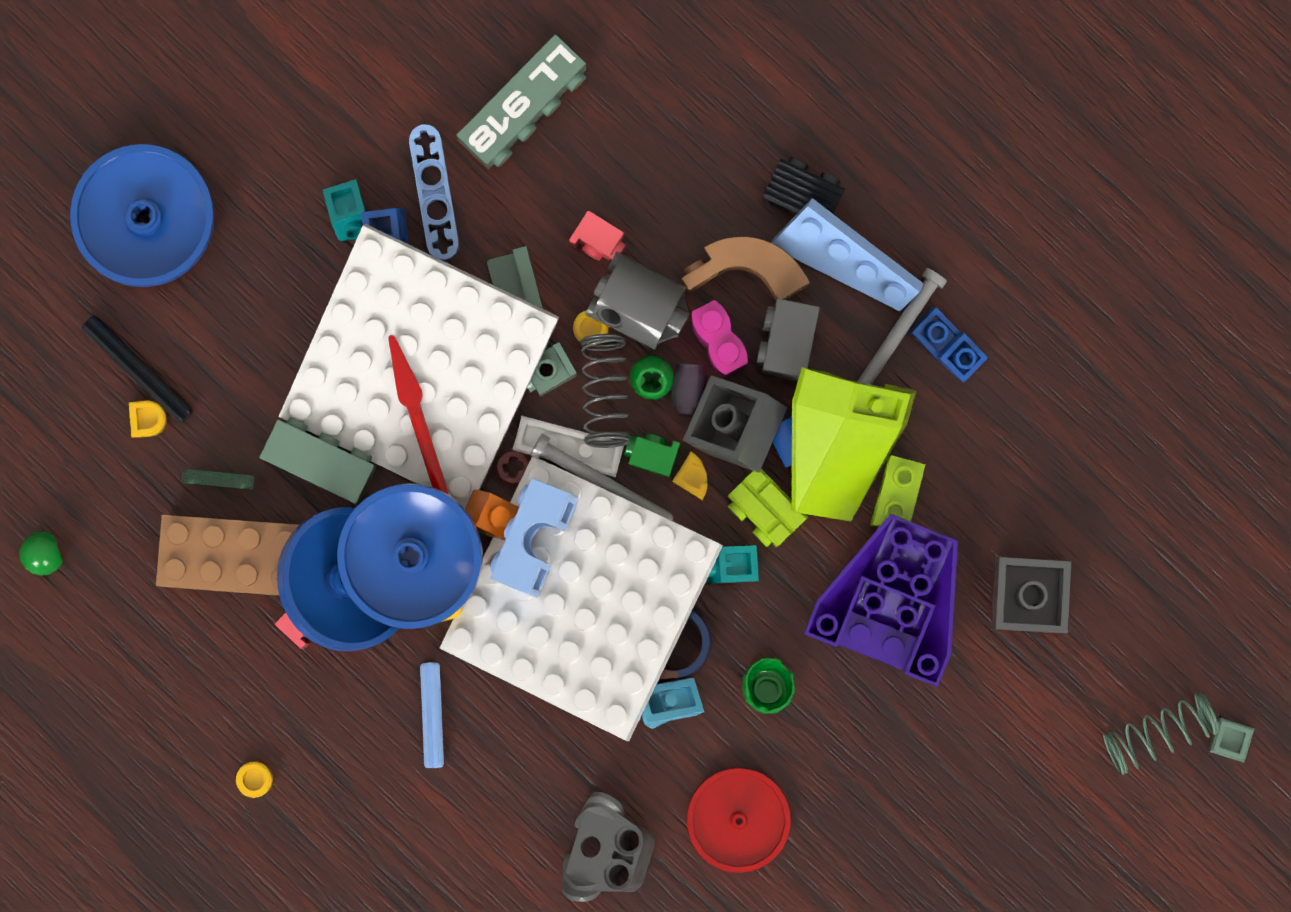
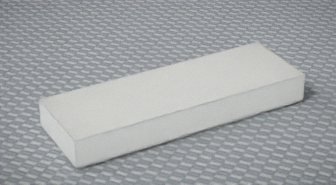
(569, 441)

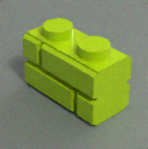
(765, 507)

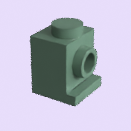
(562, 371)

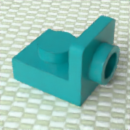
(345, 209)
(735, 565)

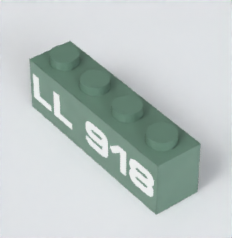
(522, 102)

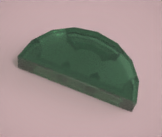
(218, 479)

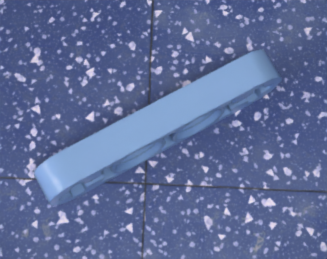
(431, 193)

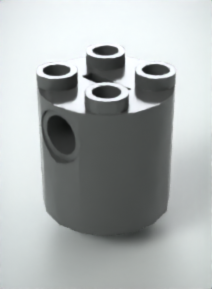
(639, 302)

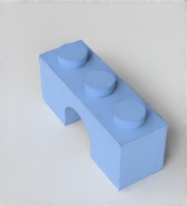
(539, 508)

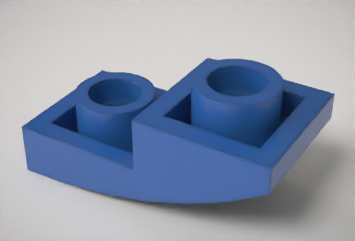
(948, 344)

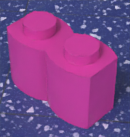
(713, 329)

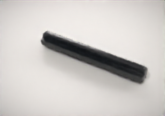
(137, 369)

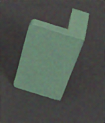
(515, 275)

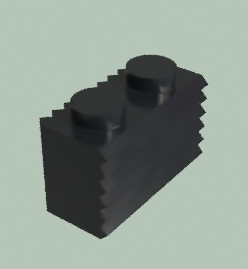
(795, 186)

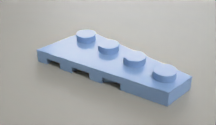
(840, 252)

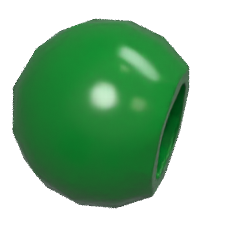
(651, 377)
(40, 553)

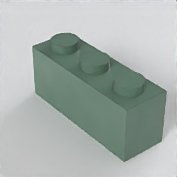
(319, 460)

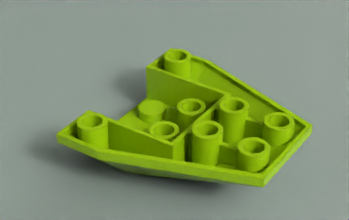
(842, 440)

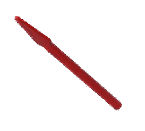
(410, 396)

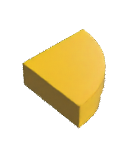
(692, 476)

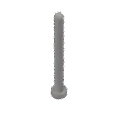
(931, 282)
(591, 475)

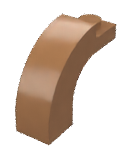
(752, 255)

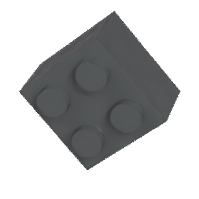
(789, 339)
(735, 423)
(1031, 595)

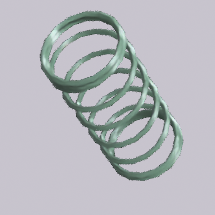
(1205, 717)

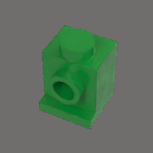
(651, 454)

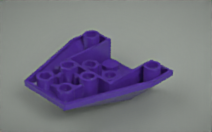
(894, 600)

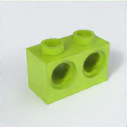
(898, 490)

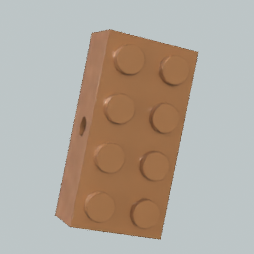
(220, 554)

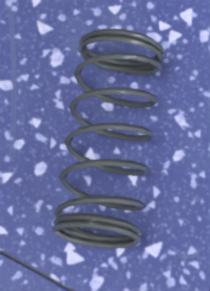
(590, 439)

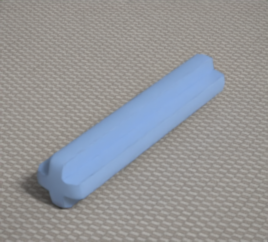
(432, 715)

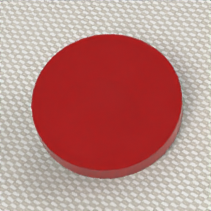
(738, 820)

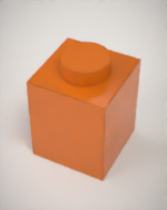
(490, 513)

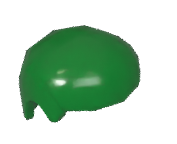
(768, 685)

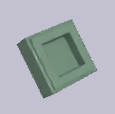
(1232, 740)

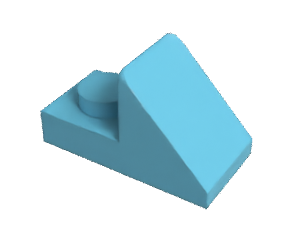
(672, 702)

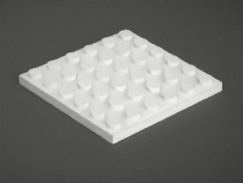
(462, 340)
(604, 614)

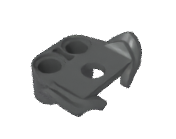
(586, 876)

